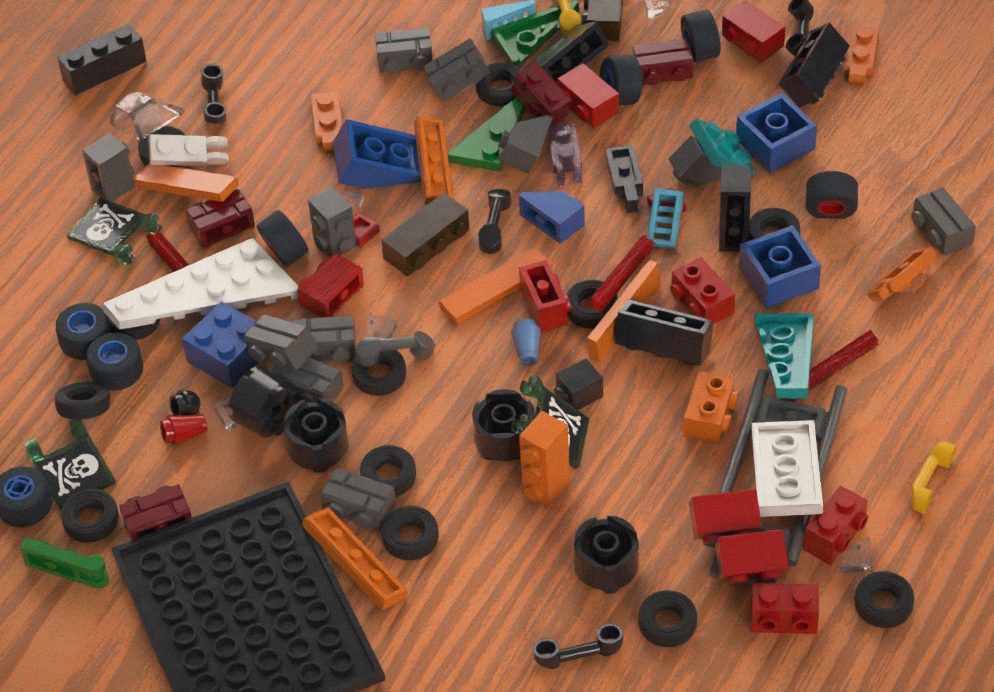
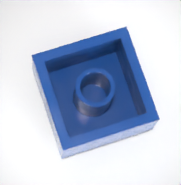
(776, 132)
(779, 266)
(219, 344)

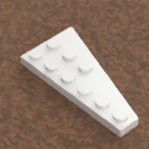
(231, 276)

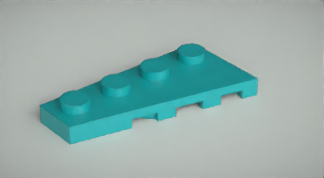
(787, 351)

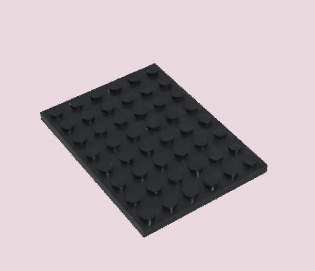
(246, 602)

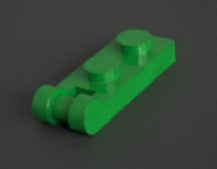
(65, 563)

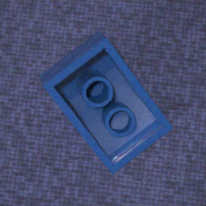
(375, 156)

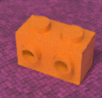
(709, 407)

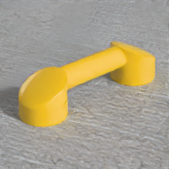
(568, 18)
(940, 455)

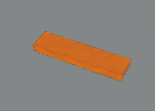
(432, 158)
(186, 182)
(488, 288)
(639, 290)
(355, 558)

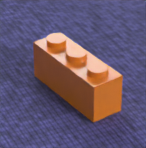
(544, 459)

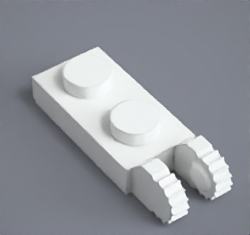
(186, 150)

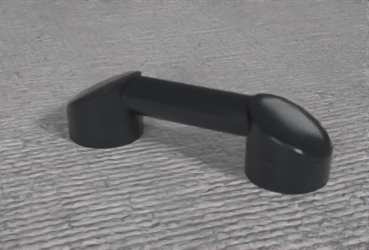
(803, 13)
(212, 82)
(490, 234)
(609, 641)

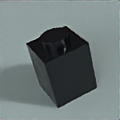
(579, 384)

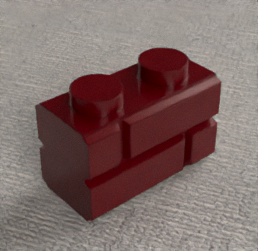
(665, 61)
(541, 93)
(220, 220)
(154, 511)

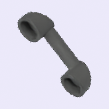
(369, 348)

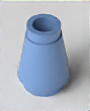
(526, 340)

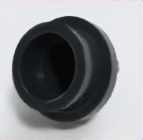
(185, 403)

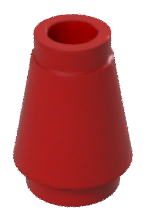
(182, 427)

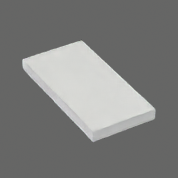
(787, 468)

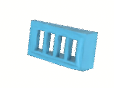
(503, 14)
(667, 196)

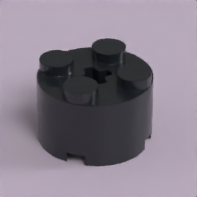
(262, 402)
(493, 424)
(316, 434)
(606, 553)

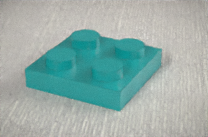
(720, 145)

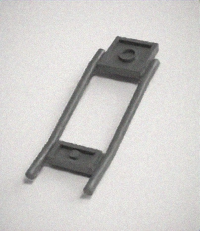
(777, 410)

